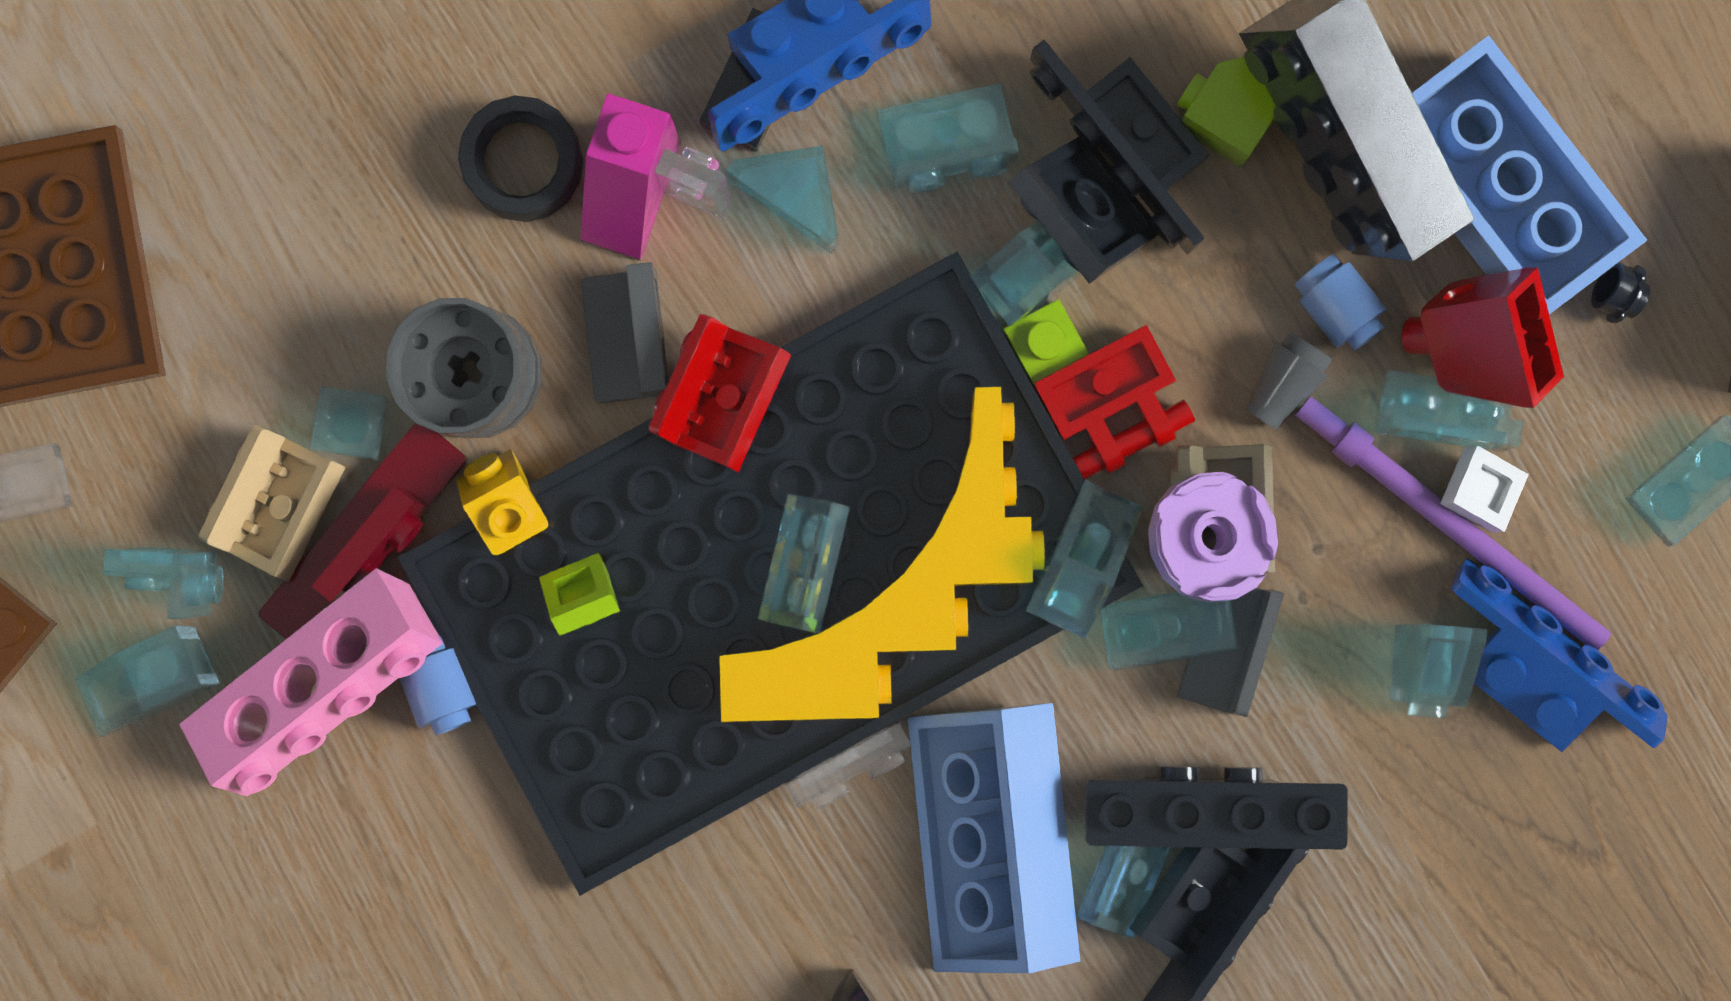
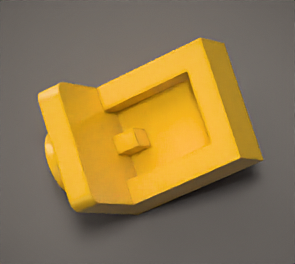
(500, 501)

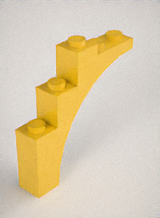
(974, 545)

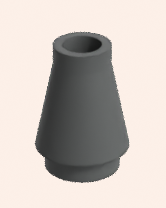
(1288, 379)

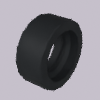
(507, 112)

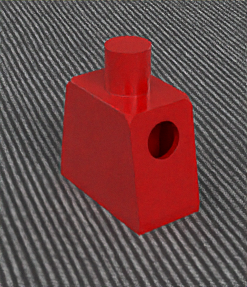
(1489, 338)

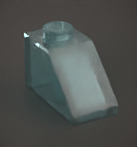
(1024, 274)
(1085, 559)
(1435, 666)
(146, 678)

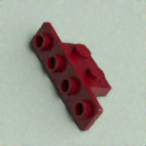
(369, 528)

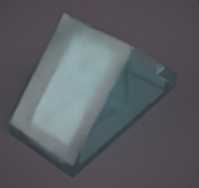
(793, 188)

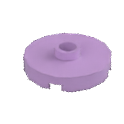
(1242, 529)

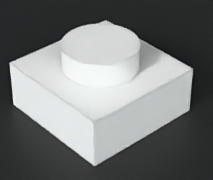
(1484, 489)

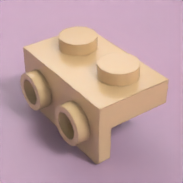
(271, 502)

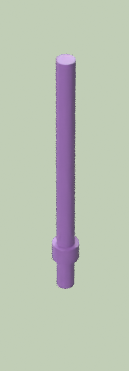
(1355, 446)

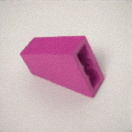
(620, 177)

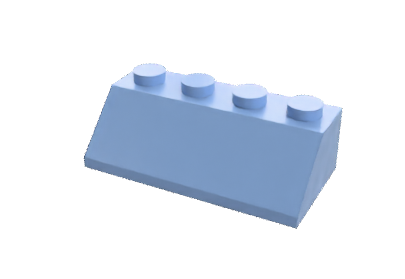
(994, 840)

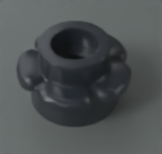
(1621, 292)

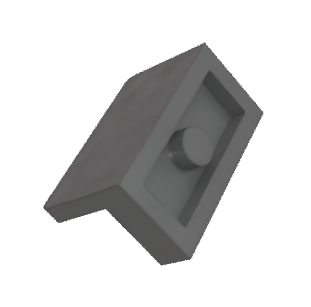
(625, 334)
(1231, 677)

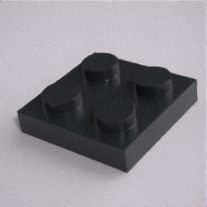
(1083, 208)

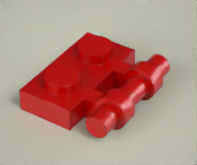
(1105, 384)

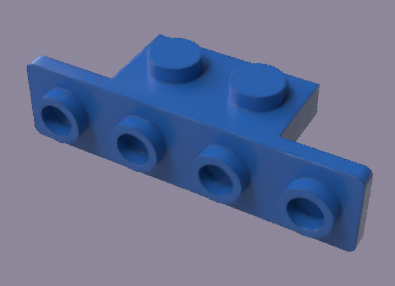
(804, 51)
(1547, 674)

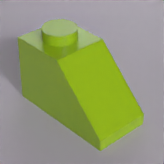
(1228, 110)

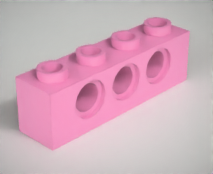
(279, 686)

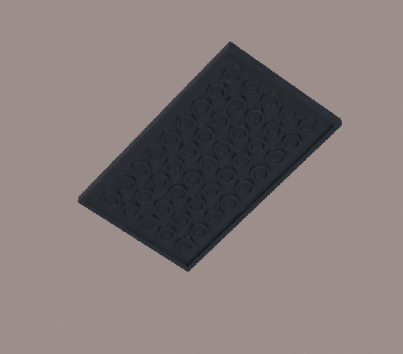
(623, 716)

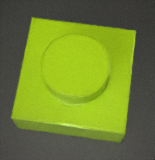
(1045, 341)
(579, 594)

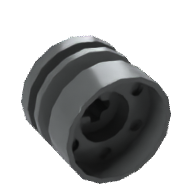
(428, 376)

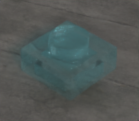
(349, 423)

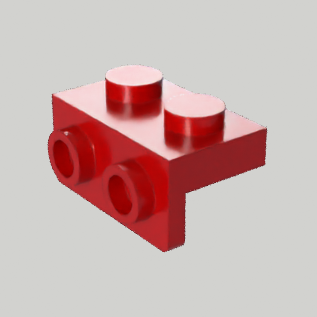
(718, 392)

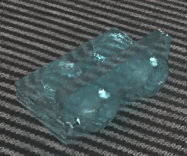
(948, 138)
(1421, 410)
(187, 574)

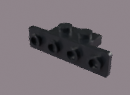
(1136, 133)
(1216, 812)
(1207, 912)

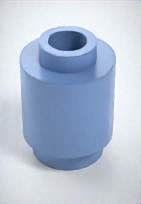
(1341, 303)
(439, 692)

